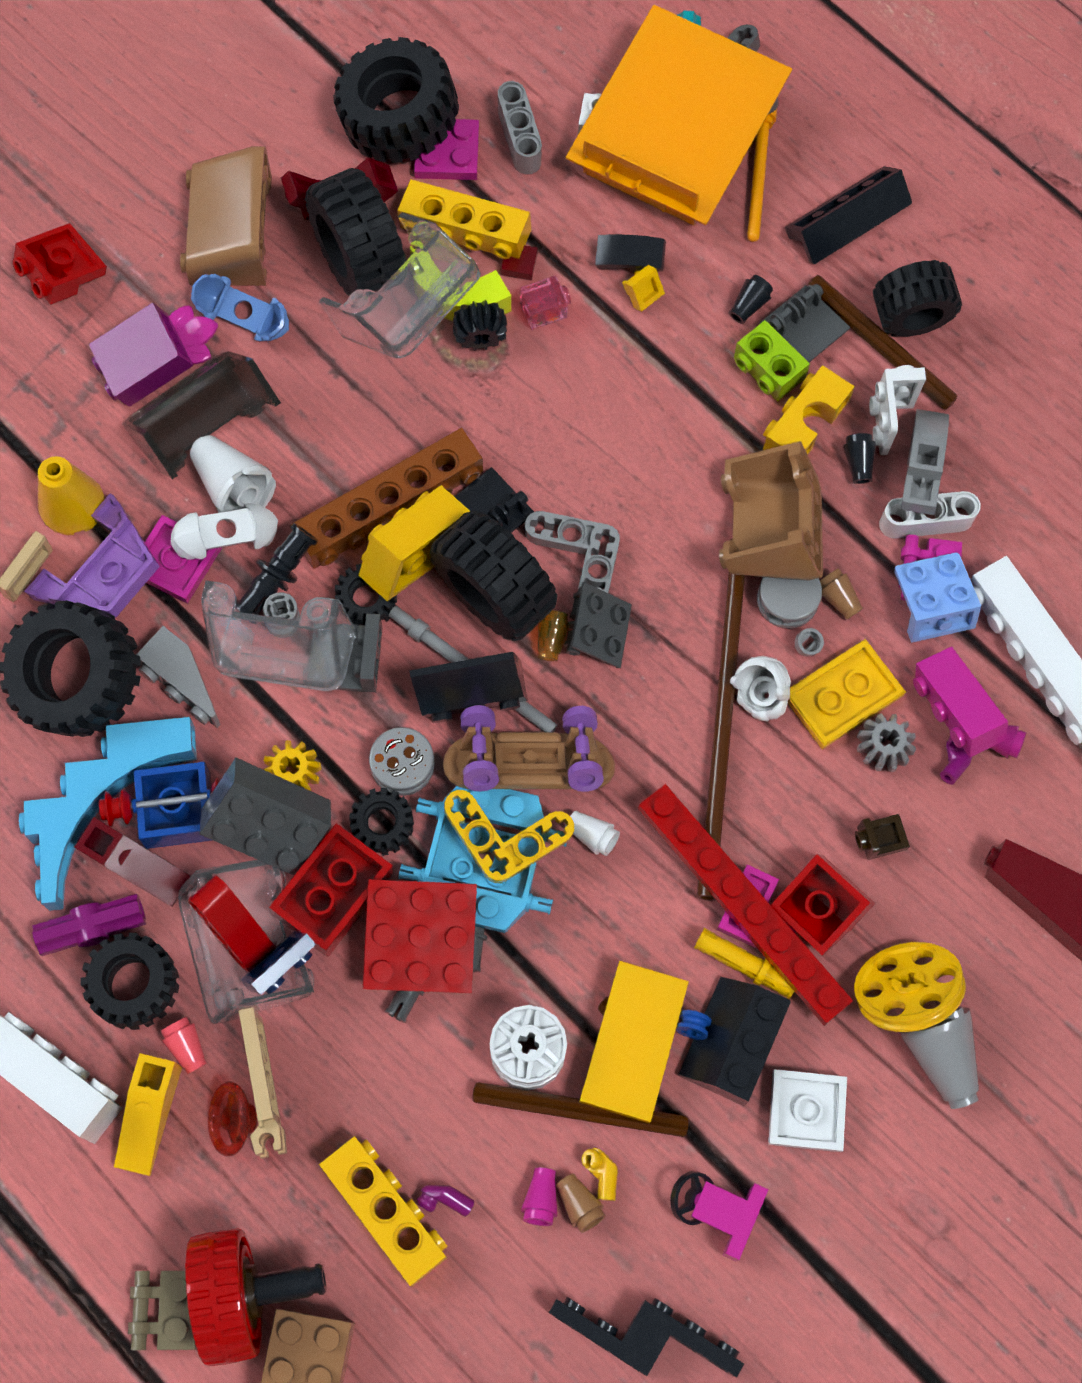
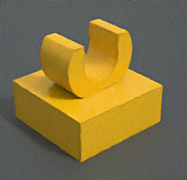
(644, 287)

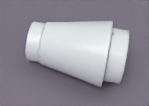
(595, 833)

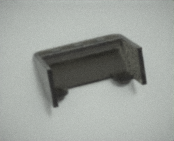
(197, 408)

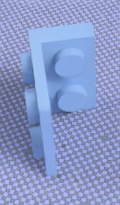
(938, 596)

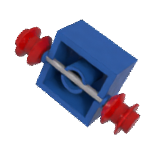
(165, 804)

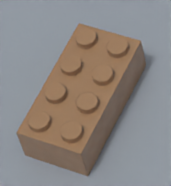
(307, 1349)

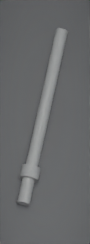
(421, 631)

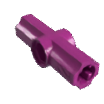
(88, 925)

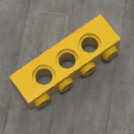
(481, 214)
(341, 1169)

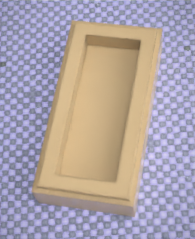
(24, 566)

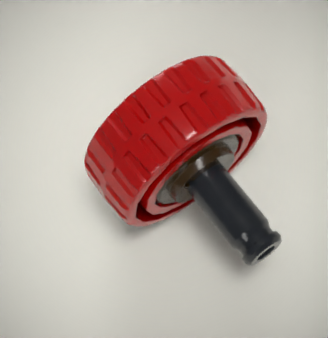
(229, 1294)

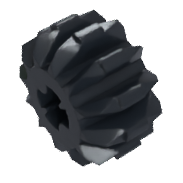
(479, 325)

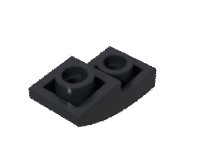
(630, 251)

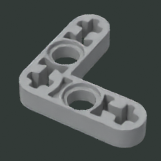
(586, 545)

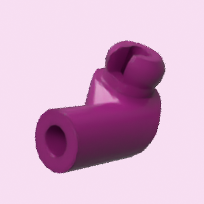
(957, 763)
(446, 1195)

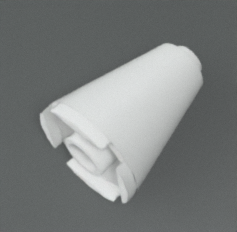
(231, 475)

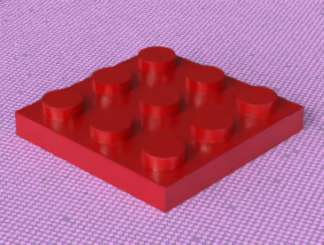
(419, 936)

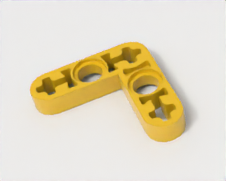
(508, 849)

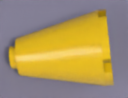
(67, 496)

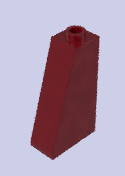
(1041, 889)

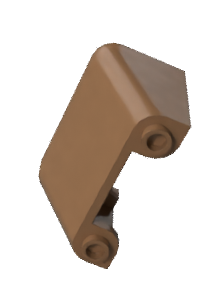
(228, 217)
(774, 515)

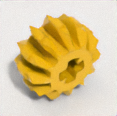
(297, 758)

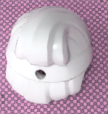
(755, 679)

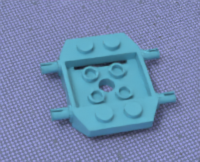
(453, 862)

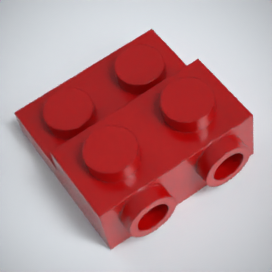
(57, 263)

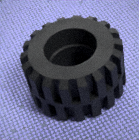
(917, 298)
(109, 961)

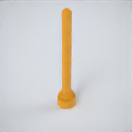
(758, 178)

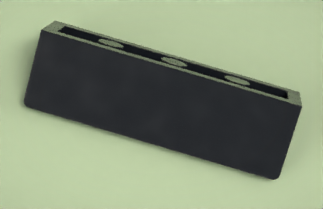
(851, 213)

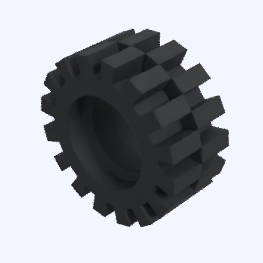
(356, 613)
(377, 801)

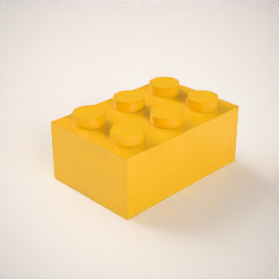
(401, 548)

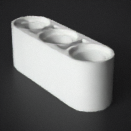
(946, 515)

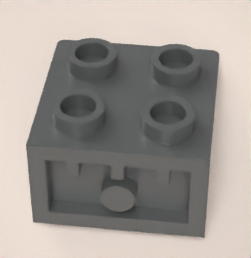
(364, 657)

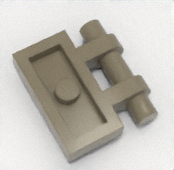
(173, 1319)

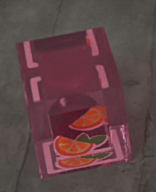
(544, 302)

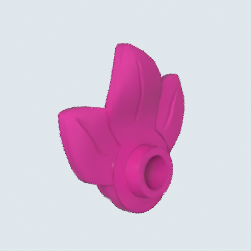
(194, 333)

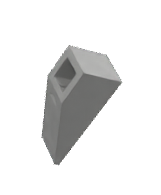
(173, 664)

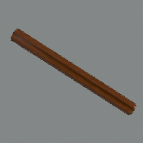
(882, 341)
(571, 1108)

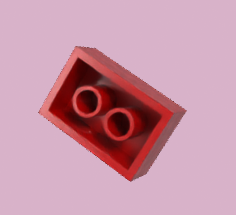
(330, 889)

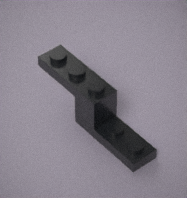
(647, 1336)

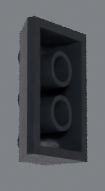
(467, 683)
(737, 1041)

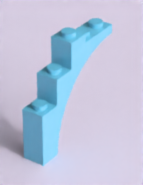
(62, 820)

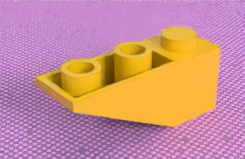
(146, 1113)

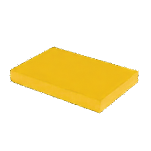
(844, 694)

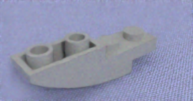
(925, 462)

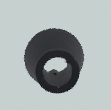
(751, 298)
(860, 456)

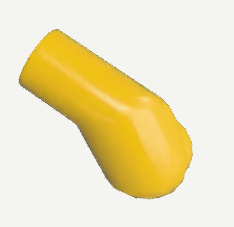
(604, 1170)

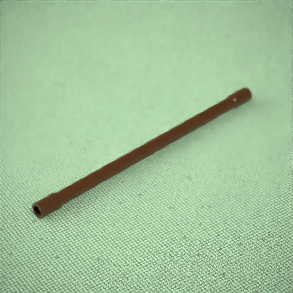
(723, 715)

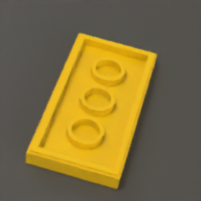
(634, 1042)

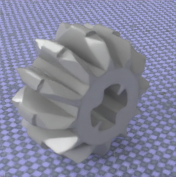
(892, 753)

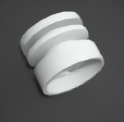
(537, 1067)

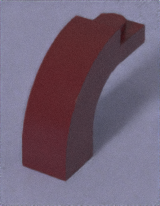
(379, 173)

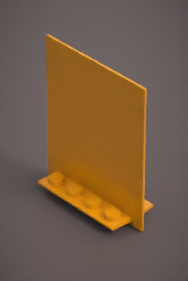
(678, 116)

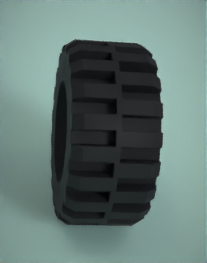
(387, 70)
(354, 230)
(493, 575)
(30, 662)

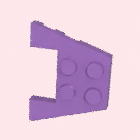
(112, 571)

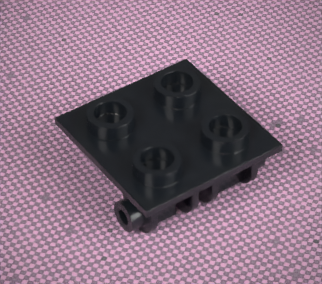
(496, 499)

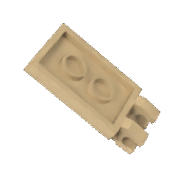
(262, 1085)

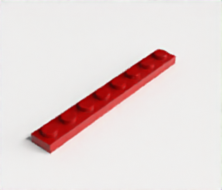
(745, 905)

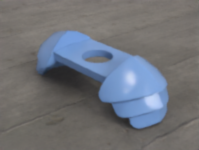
(216, 298)

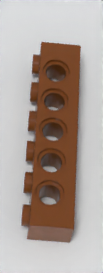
(395, 482)

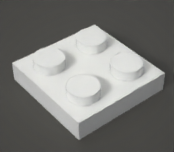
(807, 1110)

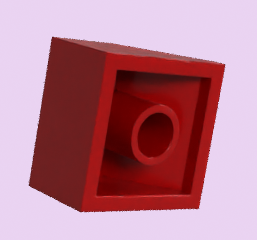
(822, 904)

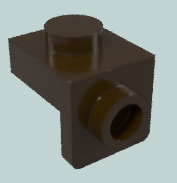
(881, 837)

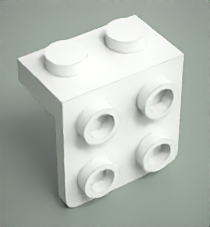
(896, 390)

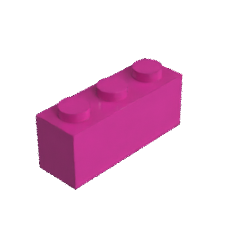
(960, 702)

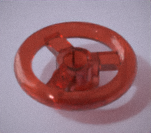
(237, 1118)

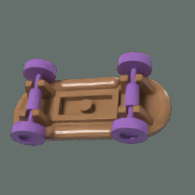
(528, 758)

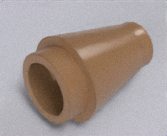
(840, 593)
(581, 1205)

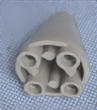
(948, 1057)

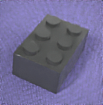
(265, 816)

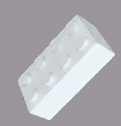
(55, 1083)

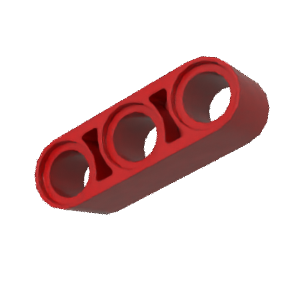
(231, 923)

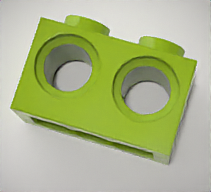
(777, 357)

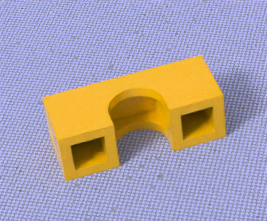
(821, 396)

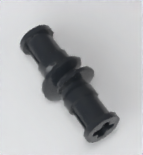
(276, 570)

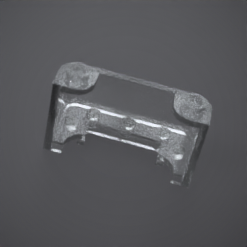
(275, 649)
(217, 972)

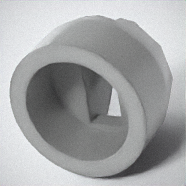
(814, 647)

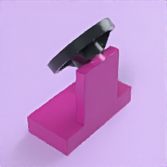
(719, 1209)

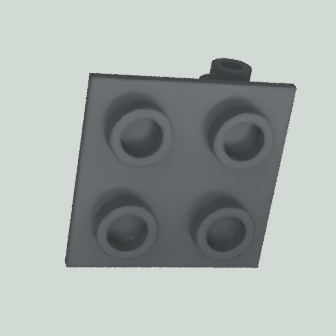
(807, 322)
(598, 625)

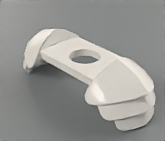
(197, 533)

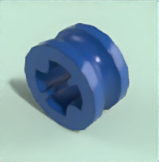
(693, 1024)

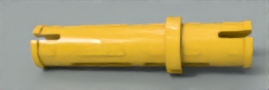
(740, 960)

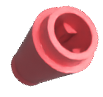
(184, 1044)

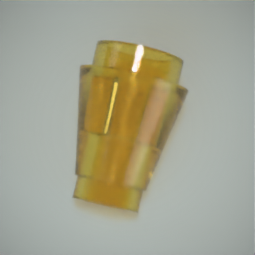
(551, 635)

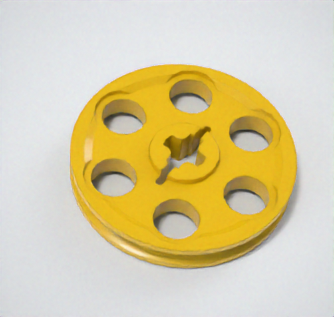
(910, 986)

